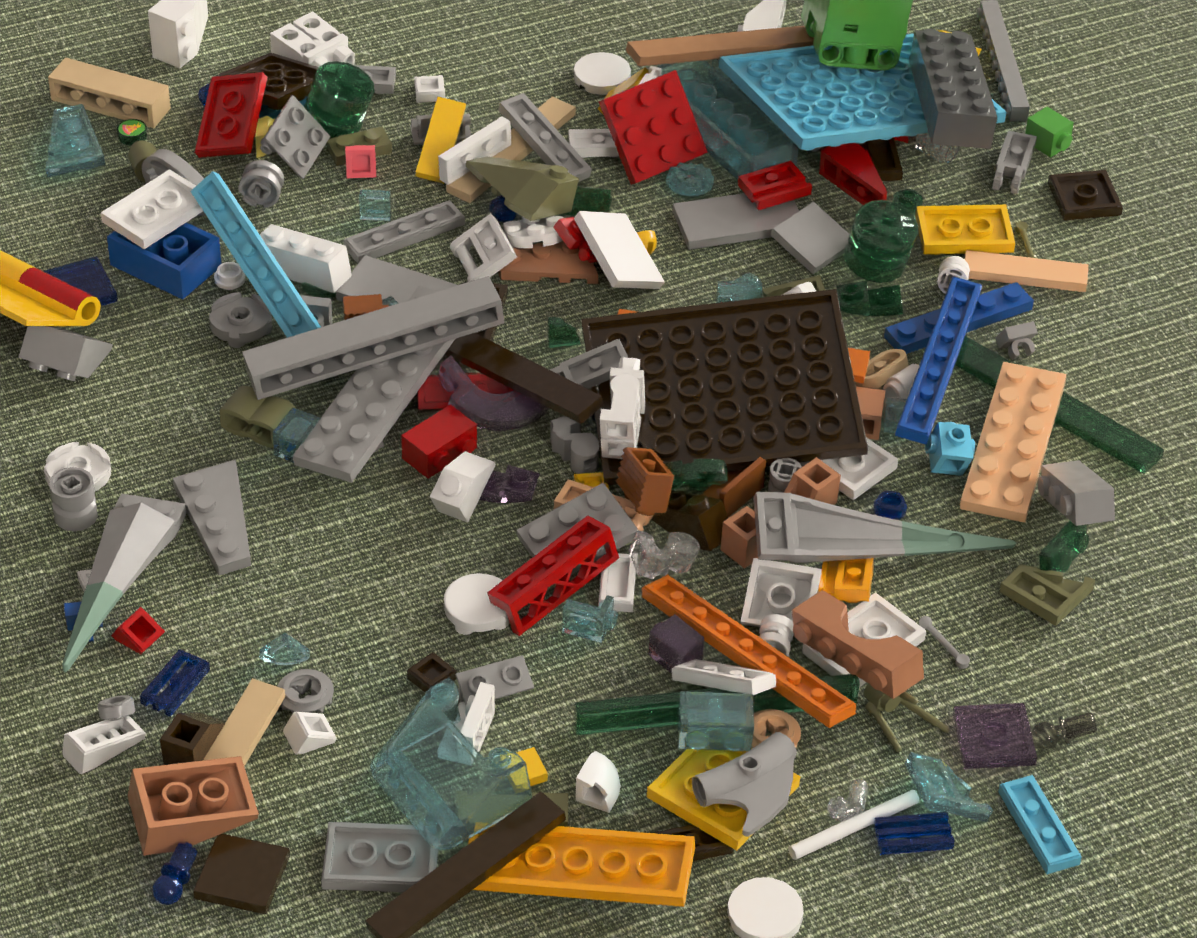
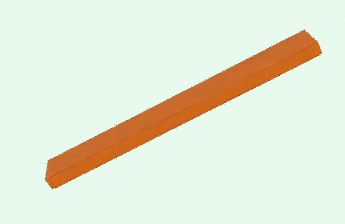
(750, 651)

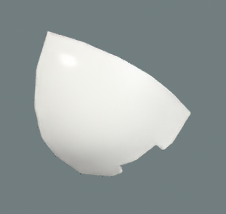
(598, 783)

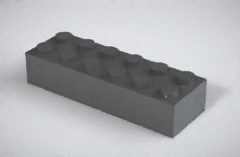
(952, 89)

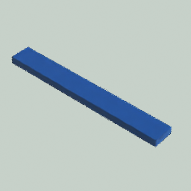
(938, 361)

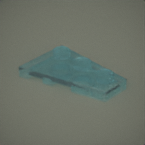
(72, 142)

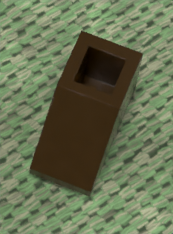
(189, 737)

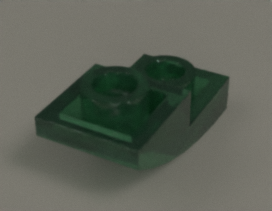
(859, 300)

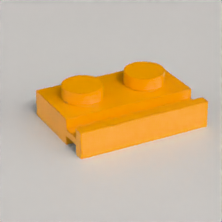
(848, 579)

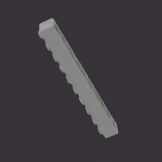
(1003, 61)

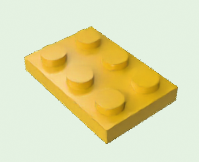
(964, 228)

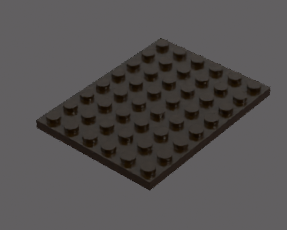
(739, 380)

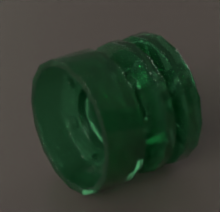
(340, 98)
(881, 241)

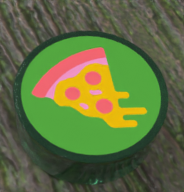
(131, 131)

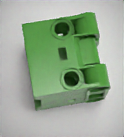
(857, 31)

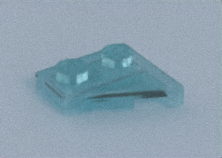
(943, 789)

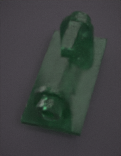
(591, 200)

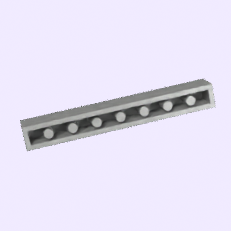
(373, 337)

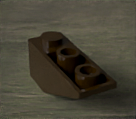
(694, 515)

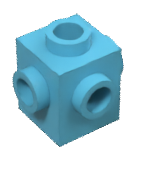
(950, 448)

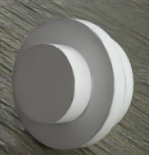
(229, 276)

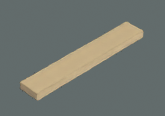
(470, 187)

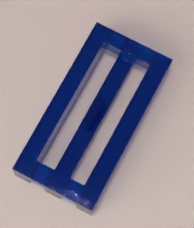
(180, 684)
(912, 829)

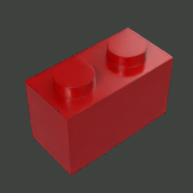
(438, 441)

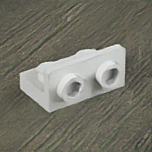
(477, 715)

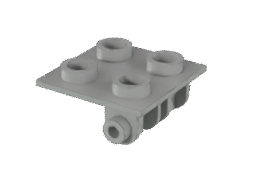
(295, 137)

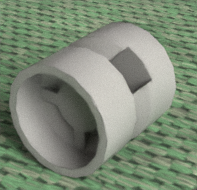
(73, 499)

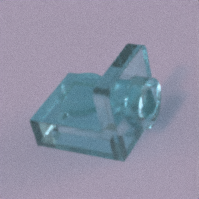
(588, 620)

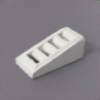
(85, 756)

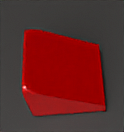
(138, 631)

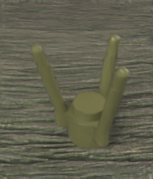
(879, 702)

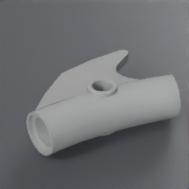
(755, 781)

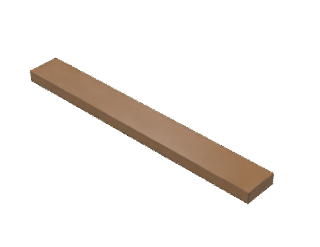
(716, 45)

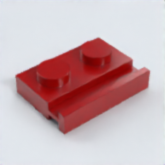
(774, 185)

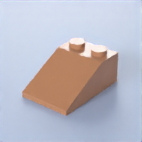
(189, 802)

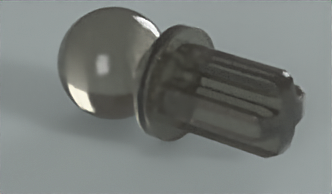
(1047, 735)

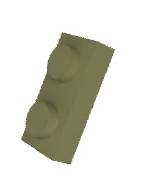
(371, 136)

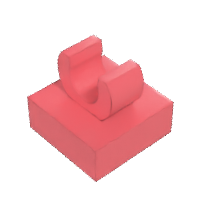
(360, 161)

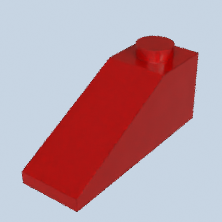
(853, 172)

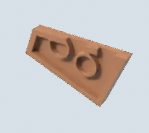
(548, 261)

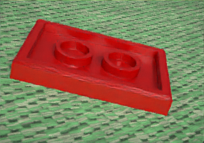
(231, 115)

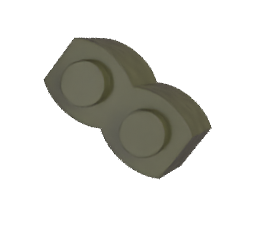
(252, 417)

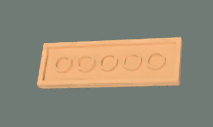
(1013, 442)

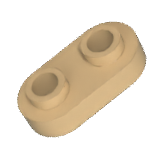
(883, 367)

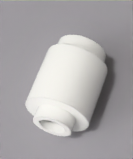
(900, 384)

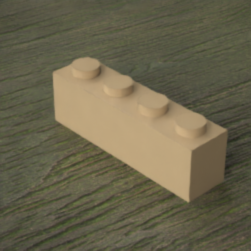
(109, 92)

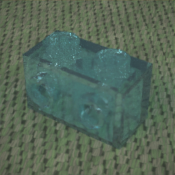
(715, 721)

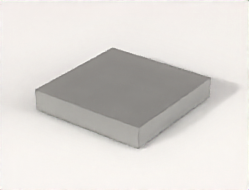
(812, 237)

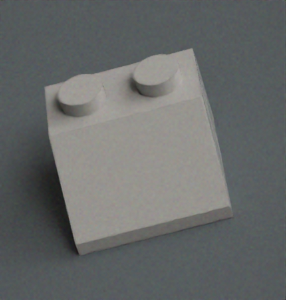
(63, 350)

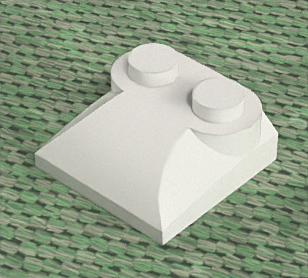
(777, 589)

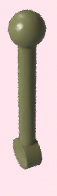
(1021, 227)

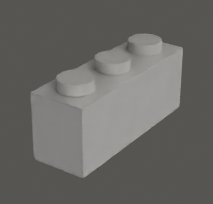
(1077, 492)

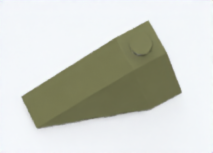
(528, 187)

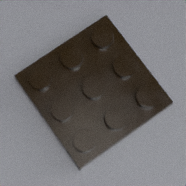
(284, 78)

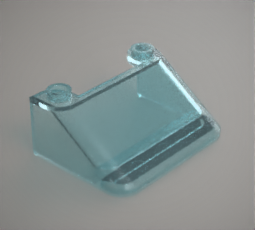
(443, 778)

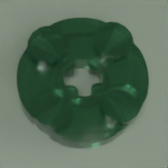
(699, 473)

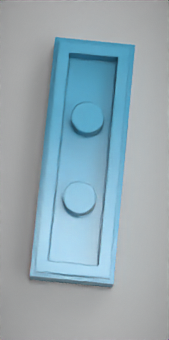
(1039, 824)

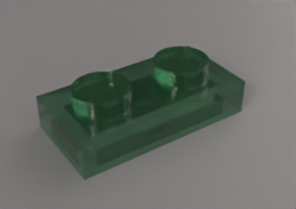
(1064, 548)

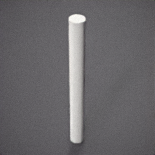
(853, 824)

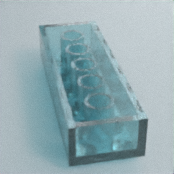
(731, 123)

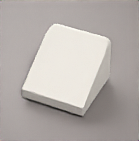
(308, 732)

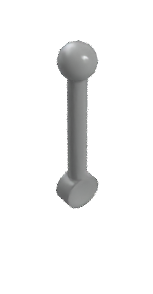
(962, 660)

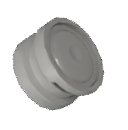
(261, 183)

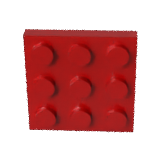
(653, 127)

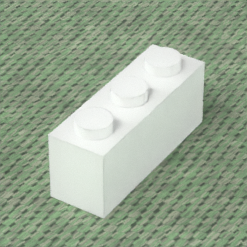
(308, 257)

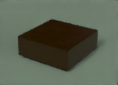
(430, 672)

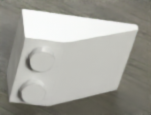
(177, 30)

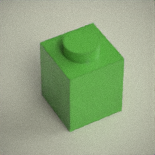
(1052, 131)

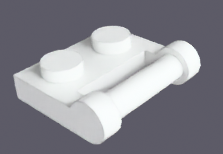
(490, 244)

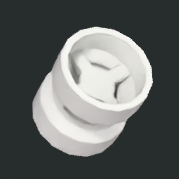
(952, 267)
(777, 632)

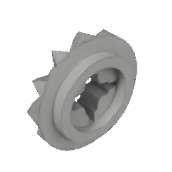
(298, 683)

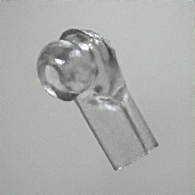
(853, 805)

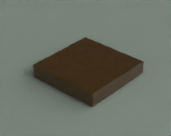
(1085, 195)
(242, 873)

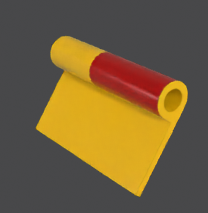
(42, 299)

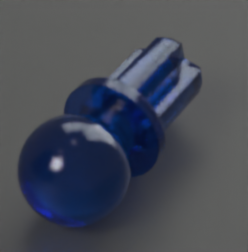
(175, 873)

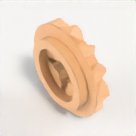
(775, 721)

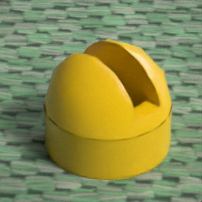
(649, 240)

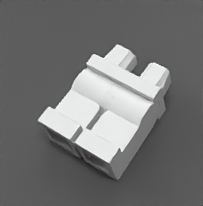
(311, 45)
(622, 423)

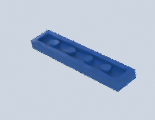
(990, 308)

